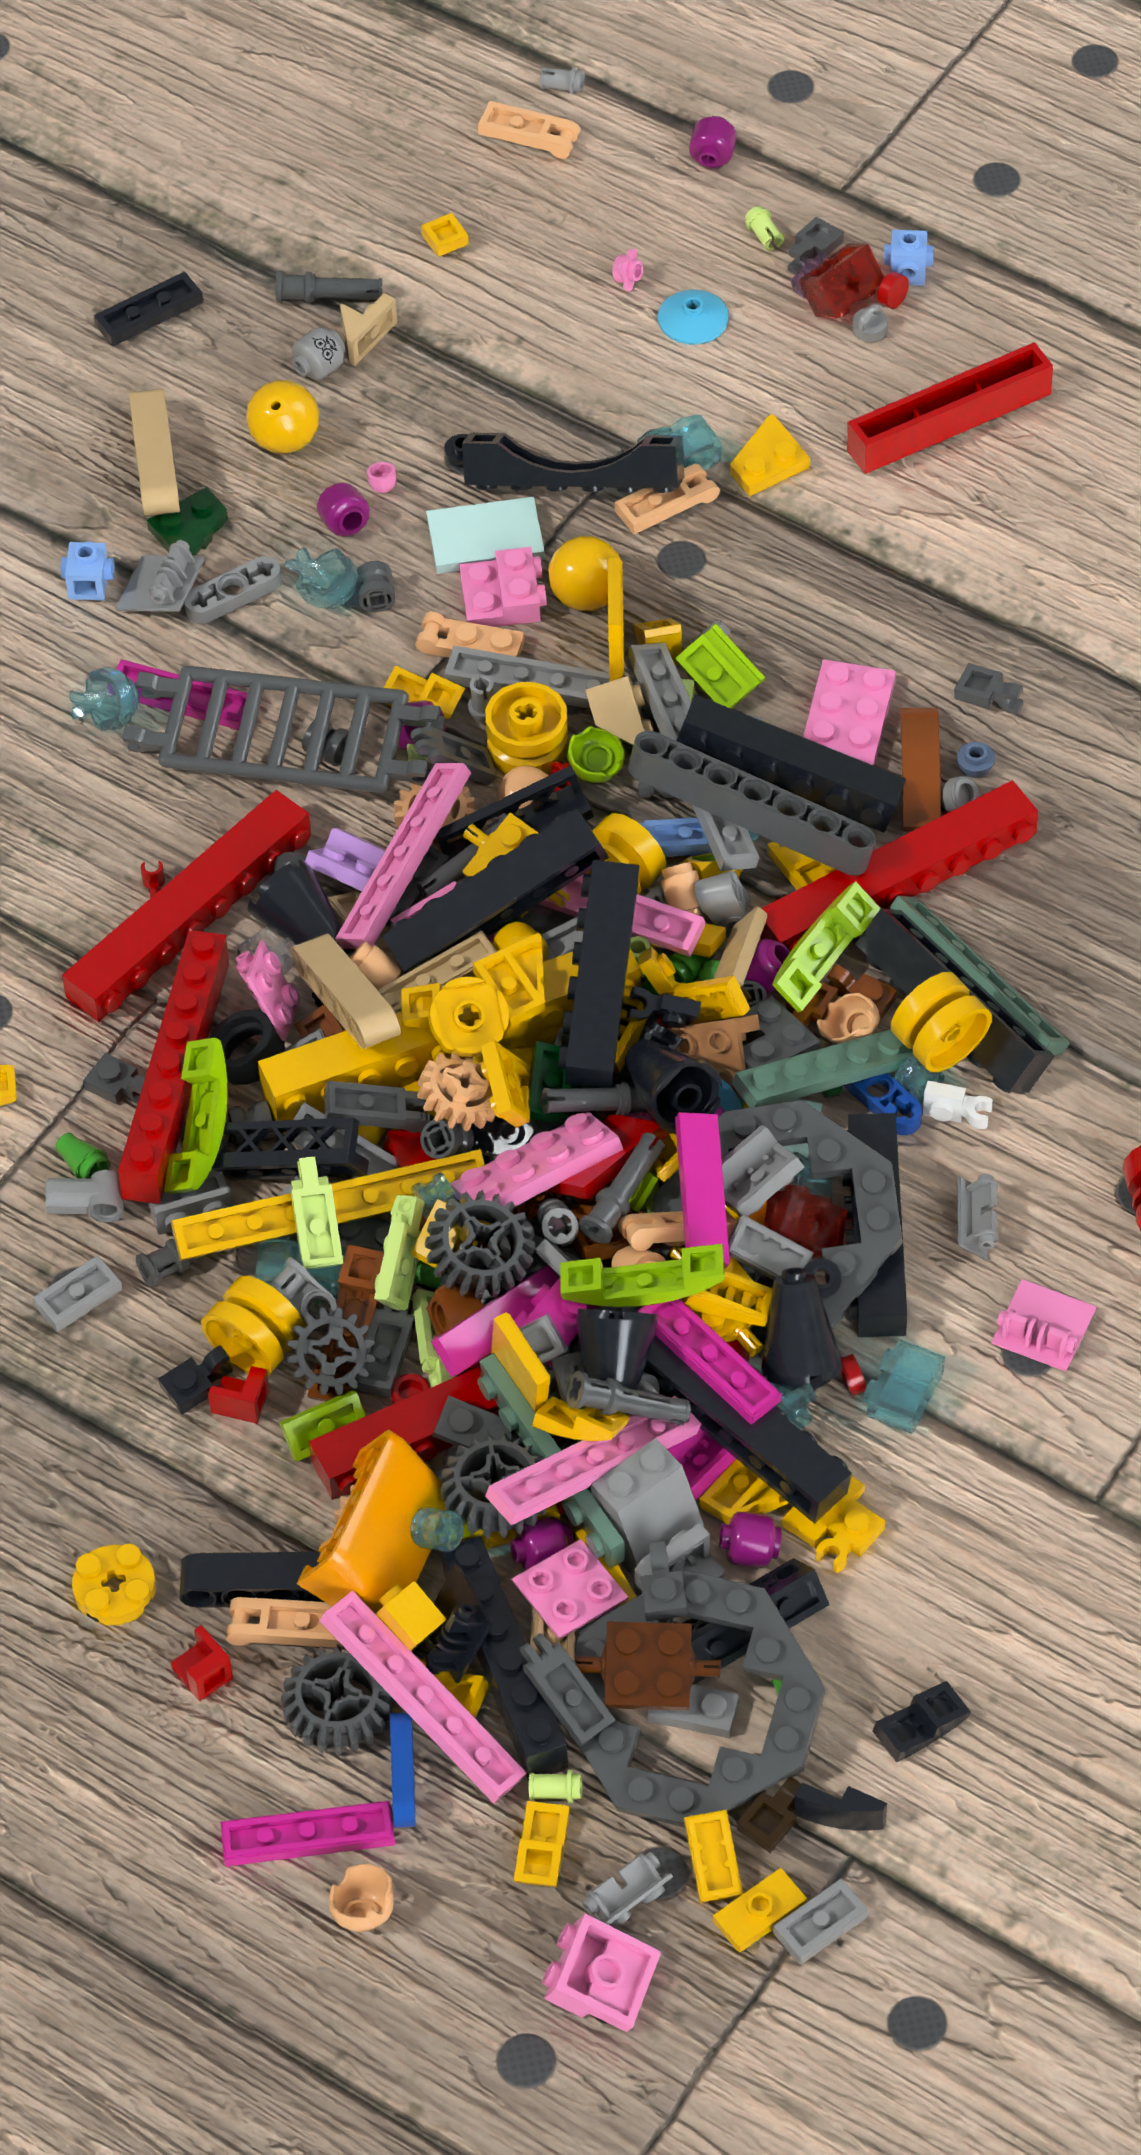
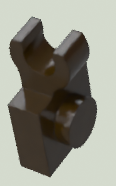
(770, 1818)

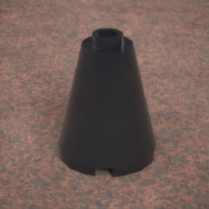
(295, 905)
(672, 1082)
(798, 1333)
(615, 1344)

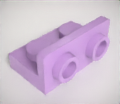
(346, 858)

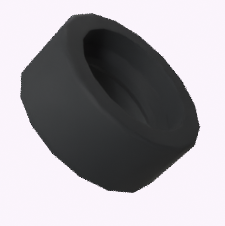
(237, 1029)

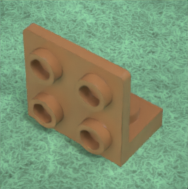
(718, 1043)

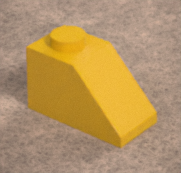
(410, 1614)

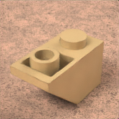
(618, 709)

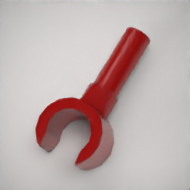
(154, 879)

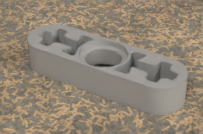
(227, 603)

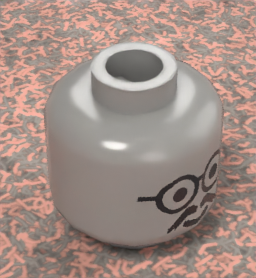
(318, 353)

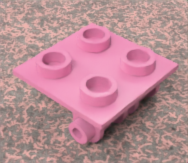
(270, 987)
(1043, 1325)
(570, 1589)

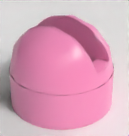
(382, 477)

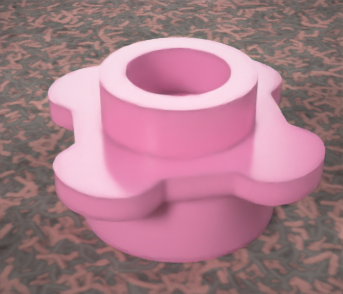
(627, 269)

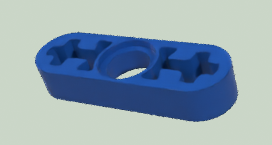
(904, 1101)
(402, 1770)

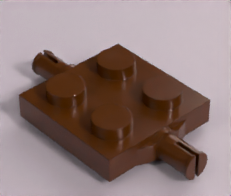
(648, 1666)

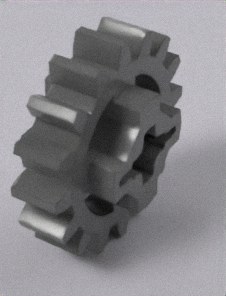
(333, 1333)

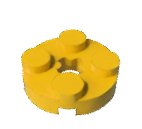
(482, 1000)
(111, 1562)

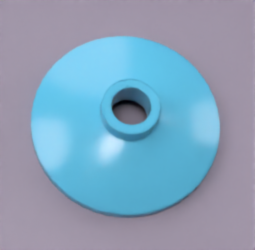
(693, 317)

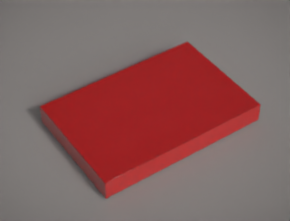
(596, 1177)

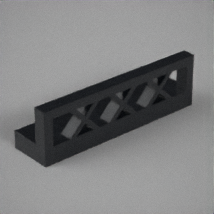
(538, 815)
(283, 1163)
(794, 1592)

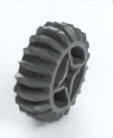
(465, 1218)
(473, 1472)
(351, 1718)

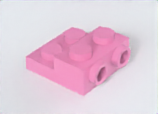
(503, 589)
(600, 1972)

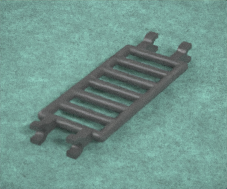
(179, 689)

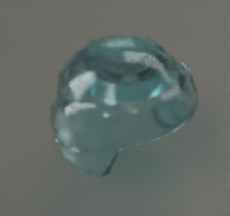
(326, 580)
(108, 698)

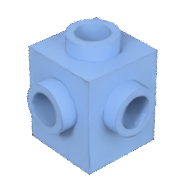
(909, 255)
(87, 570)

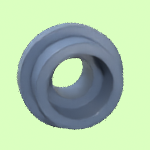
(975, 766)

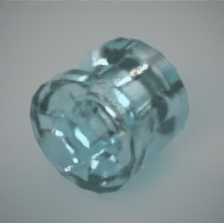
(915, 1077)
(436, 1189)
(437, 1529)

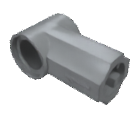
(93, 1196)

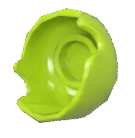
(595, 755)

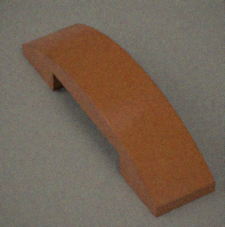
(920, 766)
(356, 1297)

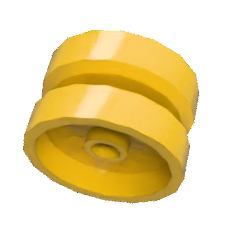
(526, 727)
(941, 1022)
(252, 1324)

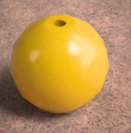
(282, 417)
(581, 572)

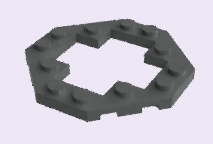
(831, 1154)
(736, 1774)

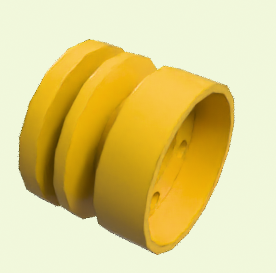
(631, 844)

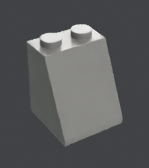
(646, 1500)

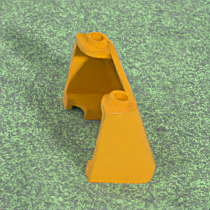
(373, 1538)

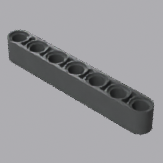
(751, 803)

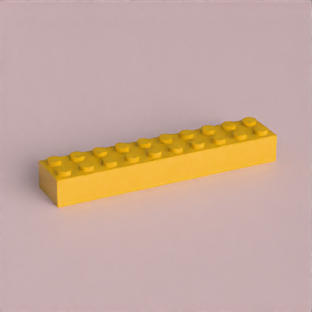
(399, 1061)

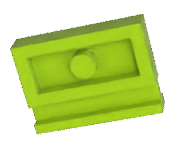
(719, 668)

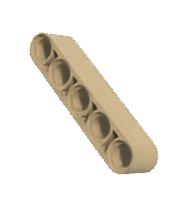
(154, 452)
(345, 991)

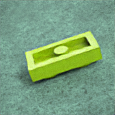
(318, 1421)

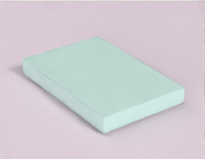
(479, 530)

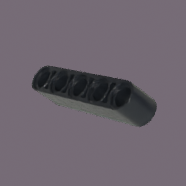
(217, 1578)

